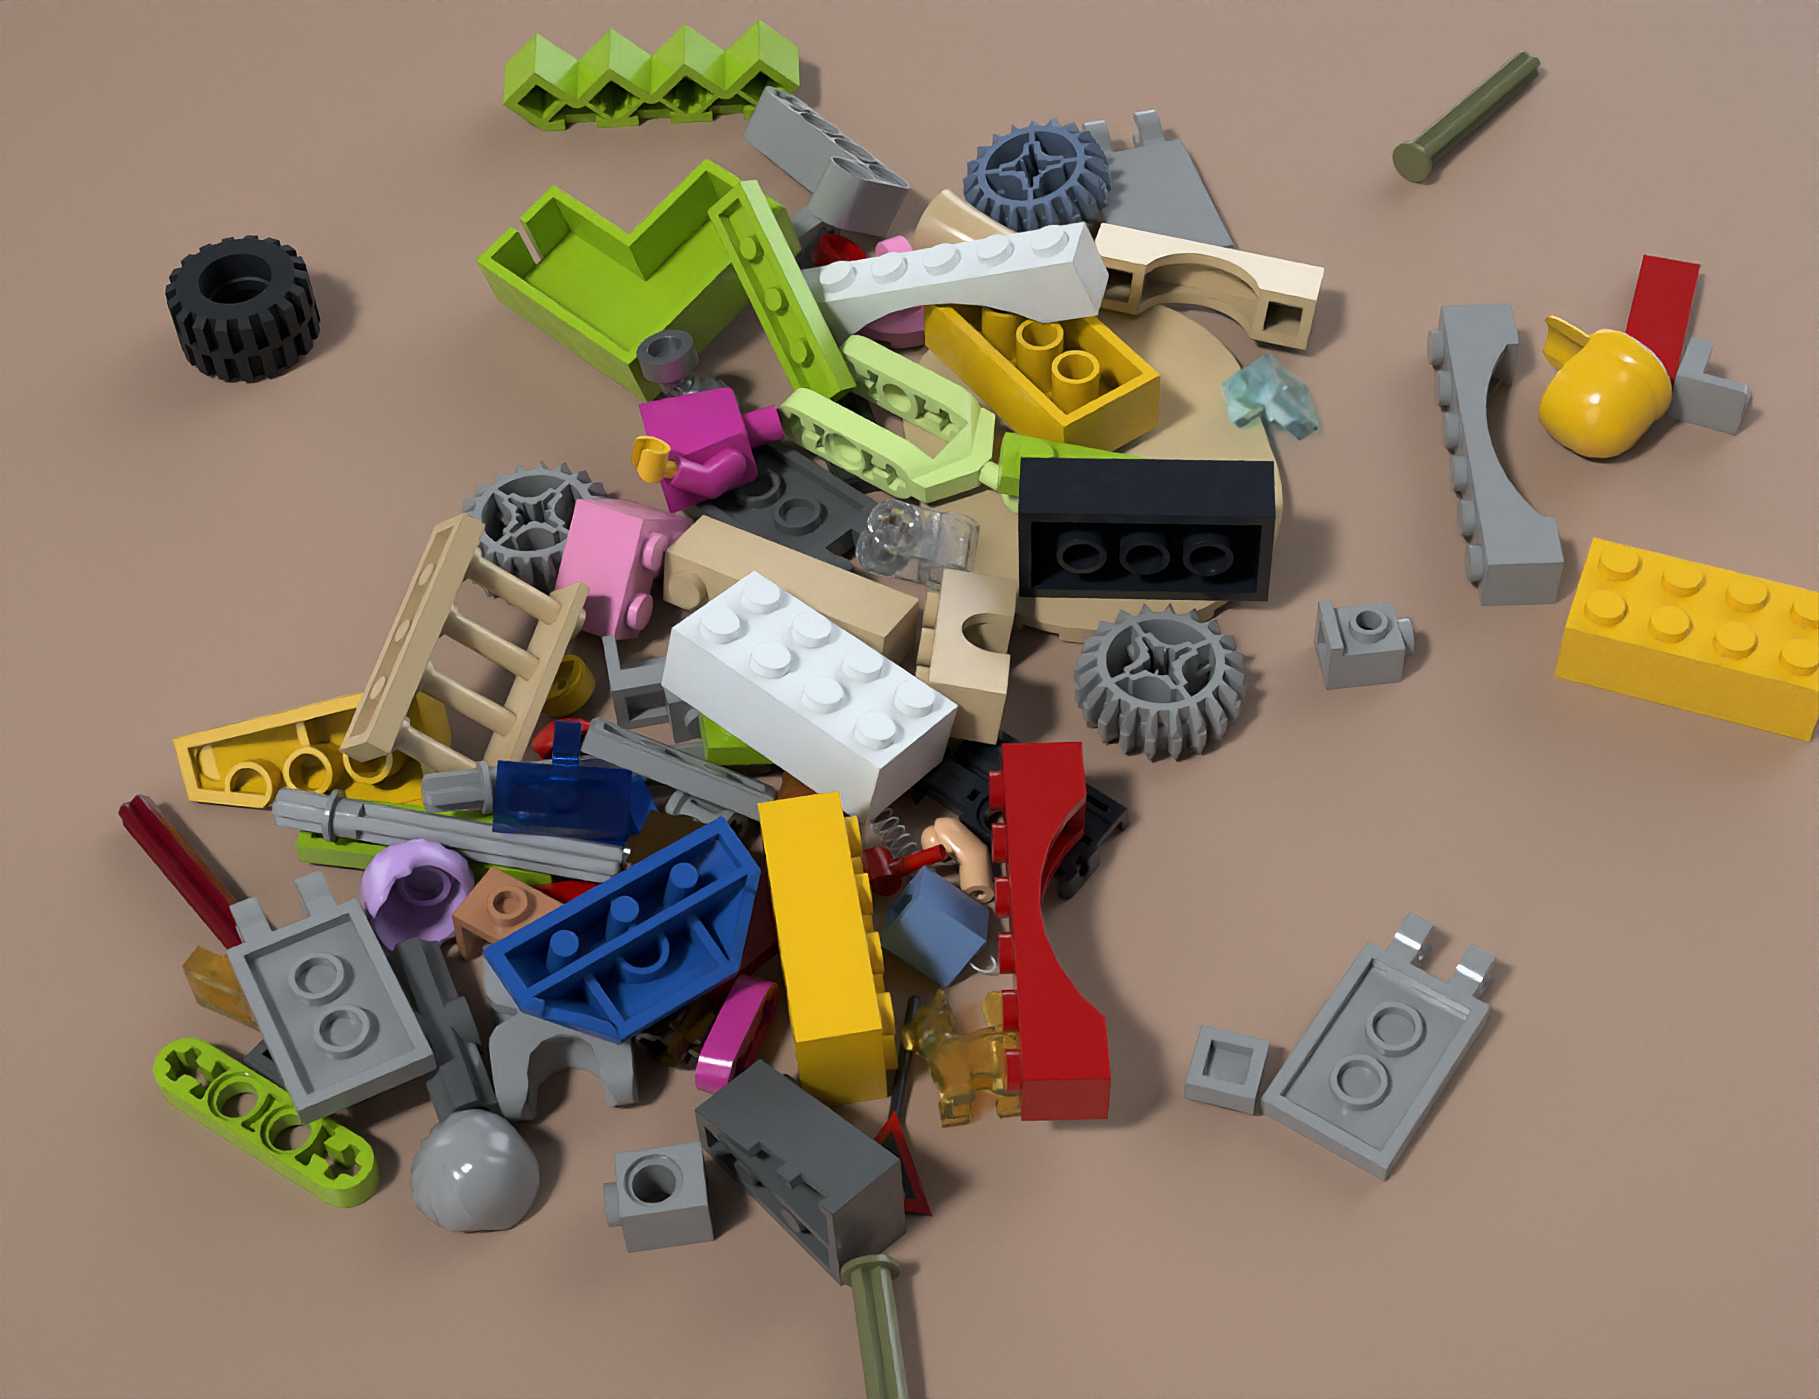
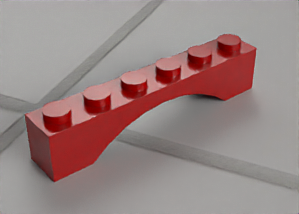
(1060, 1036)

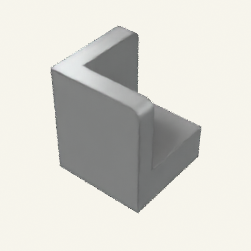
(1706, 398)
(636, 688)

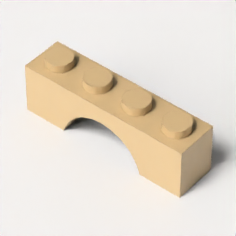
(1262, 293)

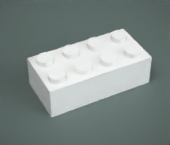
(808, 695)

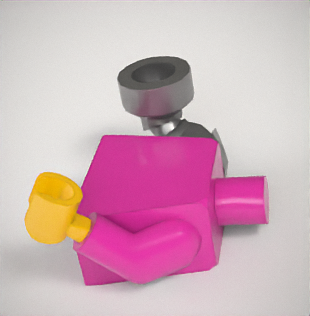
(697, 436)

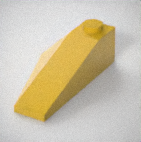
(300, 751)

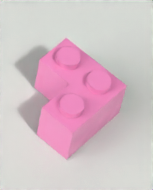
(618, 553)

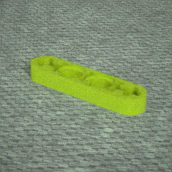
(259, 1127)

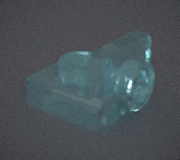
(1273, 391)

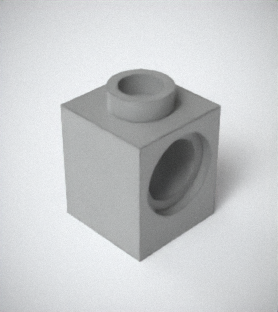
(673, 1222)

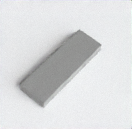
(676, 768)

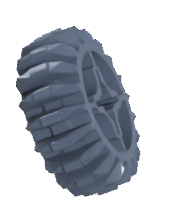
(1039, 177)

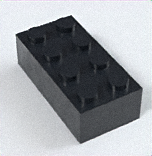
(1146, 528)

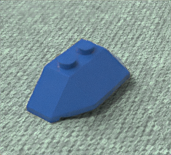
(636, 940)

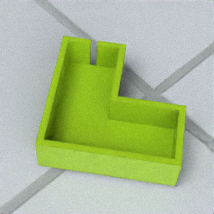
(614, 289)

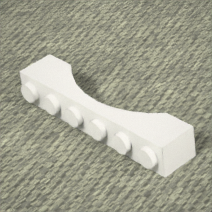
(1032, 273)

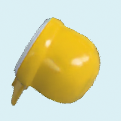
(1603, 390)

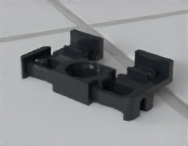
(956, 782)

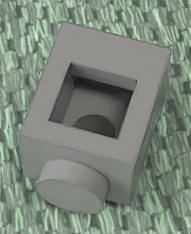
(1361, 644)

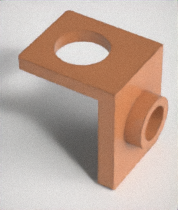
(496, 910)

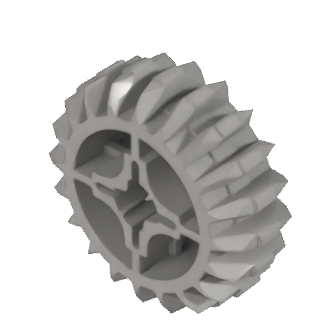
(535, 518)
(1156, 695)

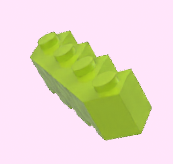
(623, 83)

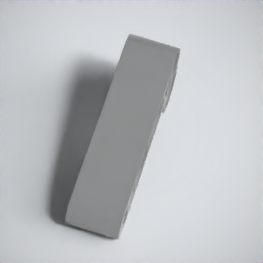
(846, 181)

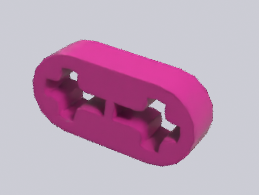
(737, 1032)

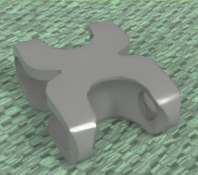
(532, 1049)

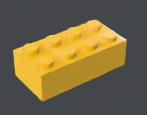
(1048, 379)
(1695, 639)
(828, 949)

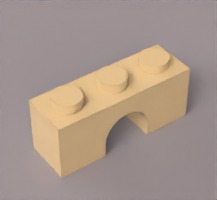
(967, 647)

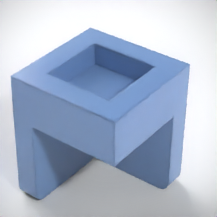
(934, 927)

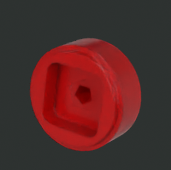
(835, 248)

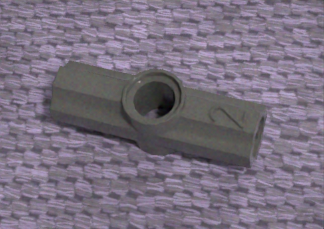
(448, 1026)

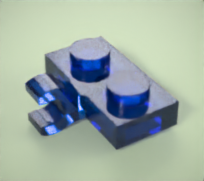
(562, 795)

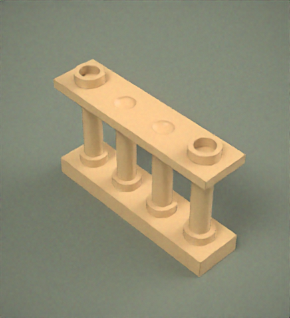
(430, 613)

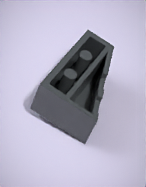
(805, 1166)

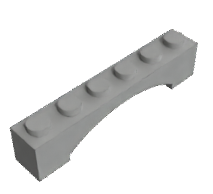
(1511, 546)

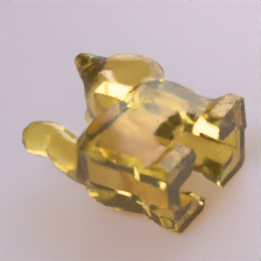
(963, 1062)

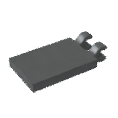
(794, 506)

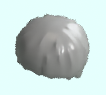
(474, 1173)

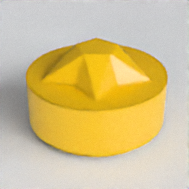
(570, 687)

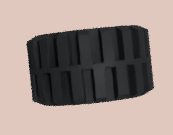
(243, 308)

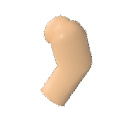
(968, 852)

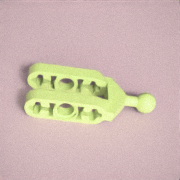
(885, 457)

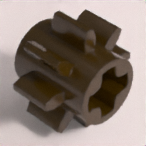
(679, 1034)

